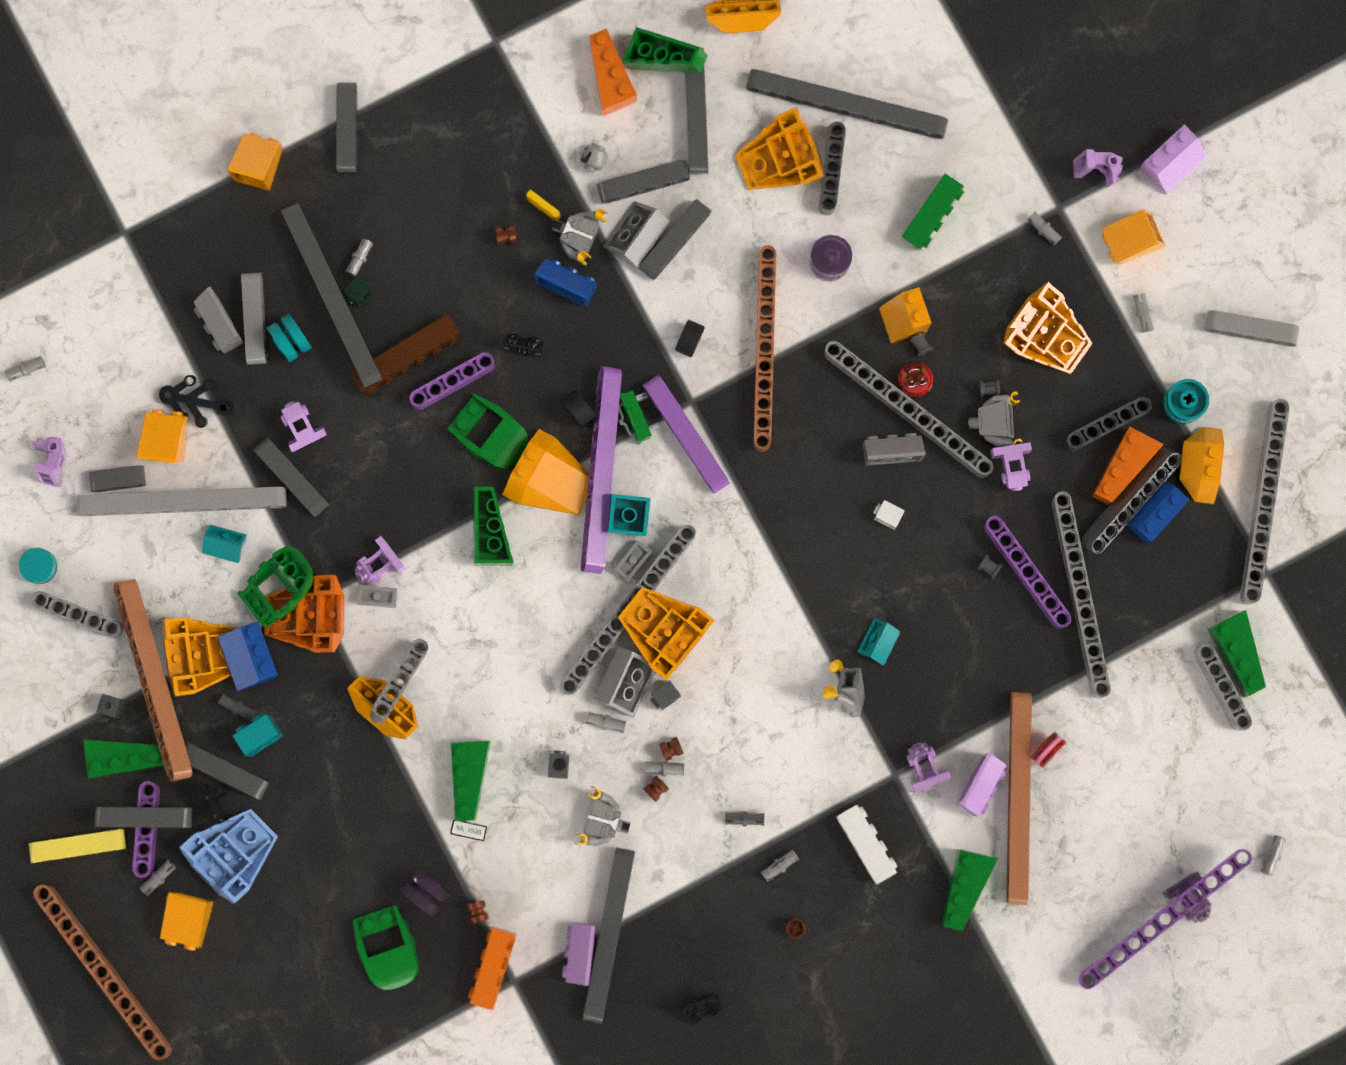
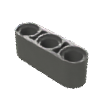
(117, 478)

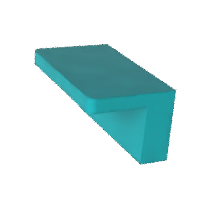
(223, 543)
(879, 641)

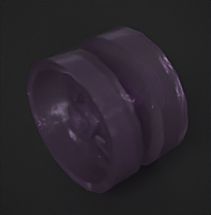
(820, 255)
(426, 890)

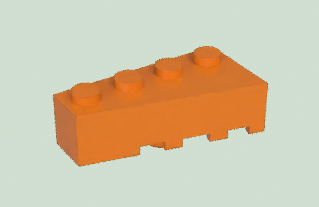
(612, 79)
(1127, 461)
(493, 967)

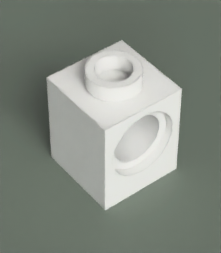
(888, 514)

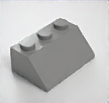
(636, 233)
(217, 321)
(893, 449)
(625, 682)

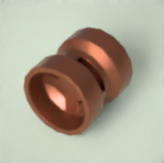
(506, 234)
(675, 748)
(656, 788)
(477, 912)
(795, 928)

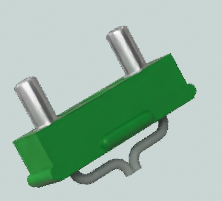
(635, 417)

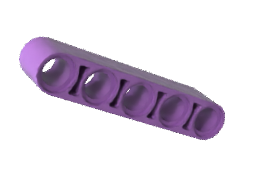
(462, 380)
(140, 837)

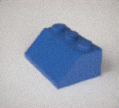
(566, 281)
(1157, 512)
(247, 656)

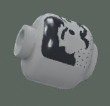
(593, 157)

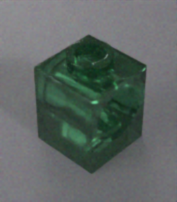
(357, 291)

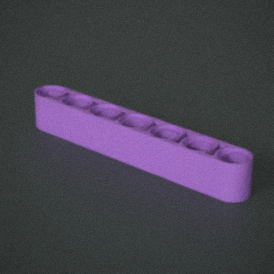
(686, 434)
(1028, 582)

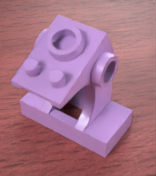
(1089, 160)
(294, 412)
(50, 471)
(1018, 479)
(365, 572)
(928, 778)

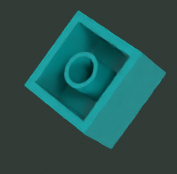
(628, 515)
(257, 735)

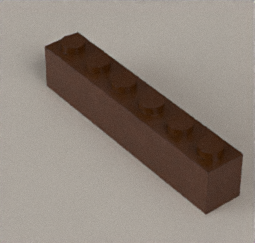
(411, 352)

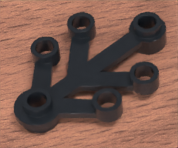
(192, 399)

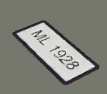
(468, 830)

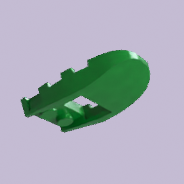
(503, 446)
(292, 571)
(394, 966)

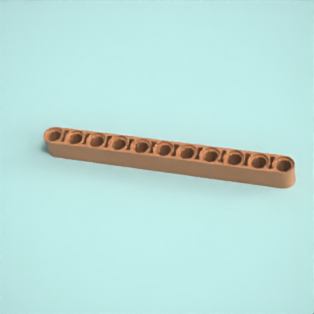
(767, 339)
(152, 680)
(1019, 798)
(111, 975)

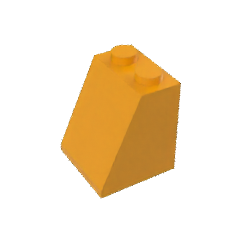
(255, 161)
(1132, 237)
(905, 315)
(163, 437)
(185, 920)

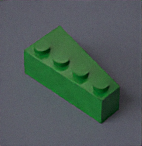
(662, 53)
(933, 211)
(490, 539)
(1239, 652)
(117, 758)
(468, 773)
(966, 885)

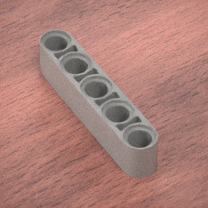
(254, 318)
(1251, 328)
(68, 611)
(395, 688)
(1231, 692)

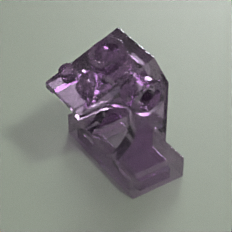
(1201, 911)

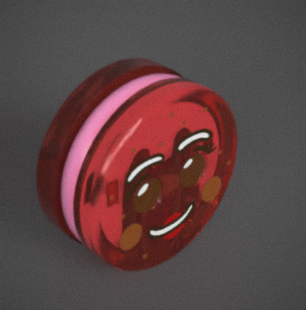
(915, 380)
(1048, 749)

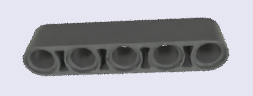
(346, 127)
(832, 159)
(643, 181)
(675, 239)
(1116, 420)
(291, 477)
(226, 771)
(143, 817)

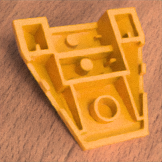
(781, 154)
(1047, 331)
(548, 477)
(664, 629)
(194, 654)

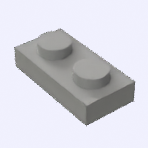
(633, 560)
(377, 596)

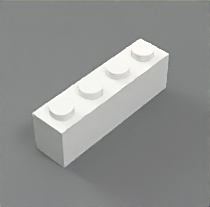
(866, 844)

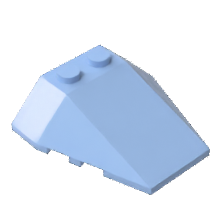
(230, 853)

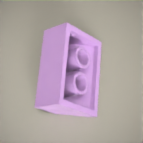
(1174, 159)
(982, 785)
(579, 953)

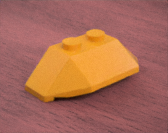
(742, 15)
(1202, 464)
(402, 719)

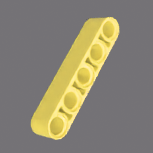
(77, 846)

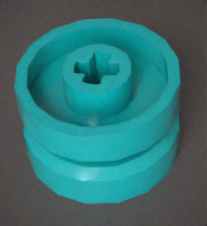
(288, 338)
(1193, 393)

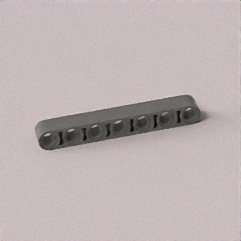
(697, 122)
(1130, 500)

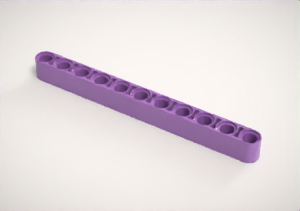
(601, 470)
(1169, 909)

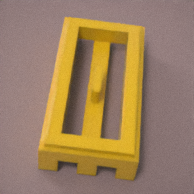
(542, 205)

